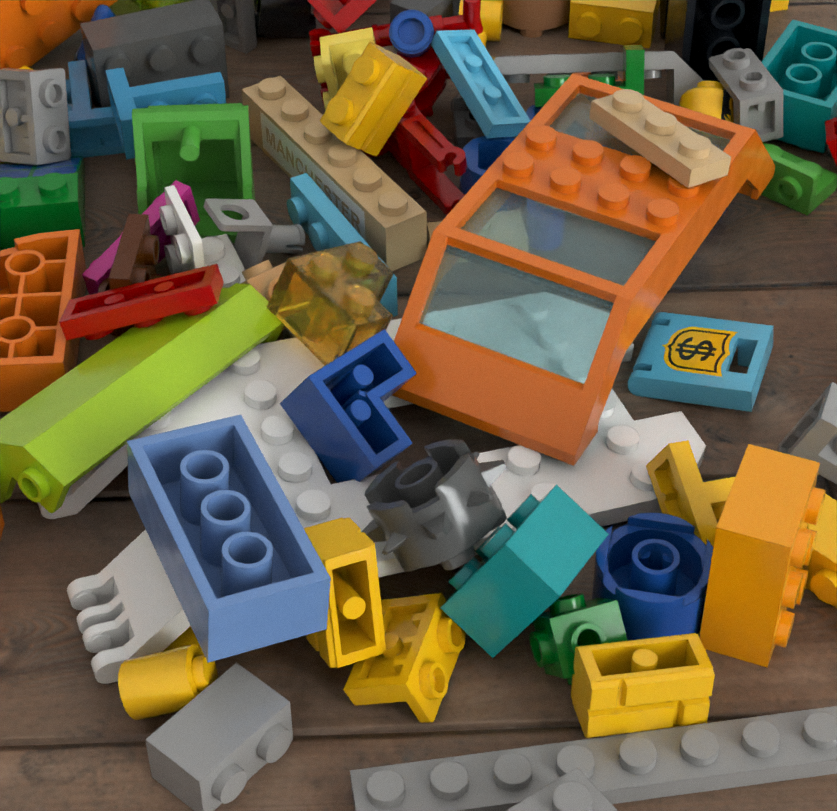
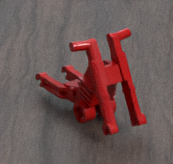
(415, 139)

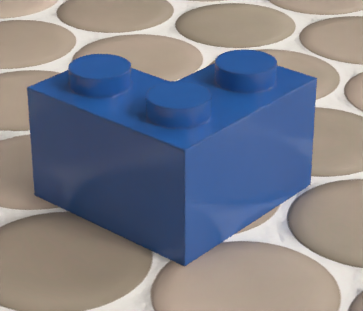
(345, 412)

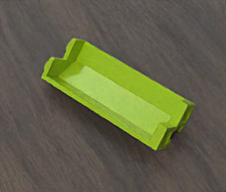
(123, 392)

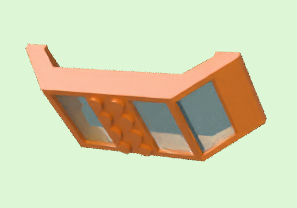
(558, 271)

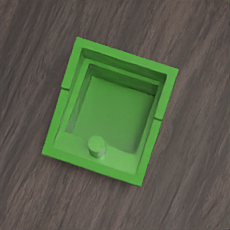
(198, 147)

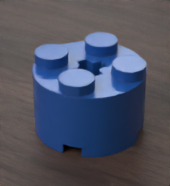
(655, 574)

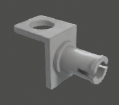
(255, 231)

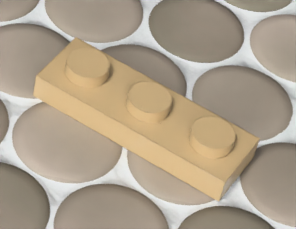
(660, 138)

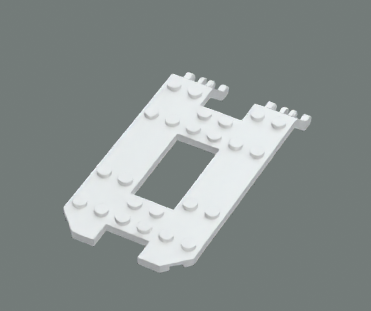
(131, 603)

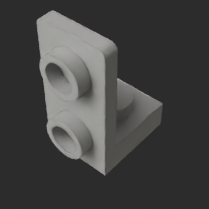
(753, 90)

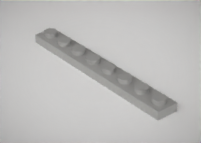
(620, 765)

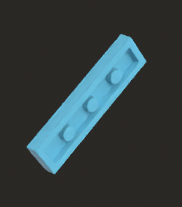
(328, 225)

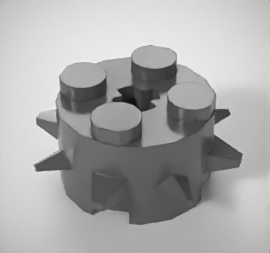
(435, 506)

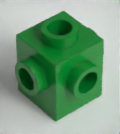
(573, 624)

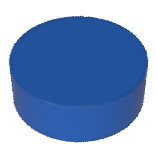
(411, 33)

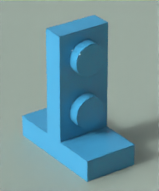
(182, 91)
(90, 130)

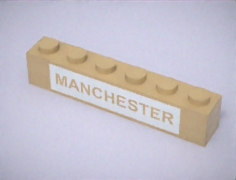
(375, 205)

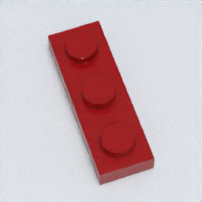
(142, 303)

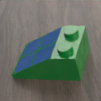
(41, 199)

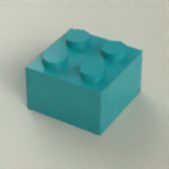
(522, 569)

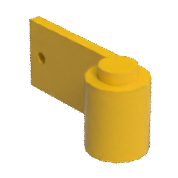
(165, 679)

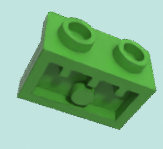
(798, 181)

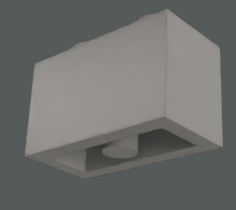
(220, 740)

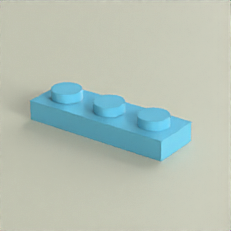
(480, 83)

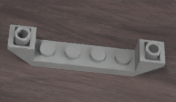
(678, 74)

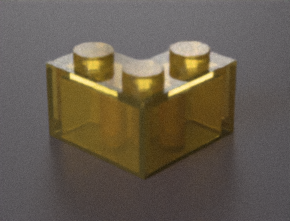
(333, 298)

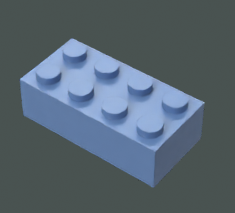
(227, 537)

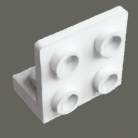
(189, 250)

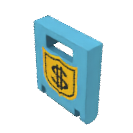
(691, 360)

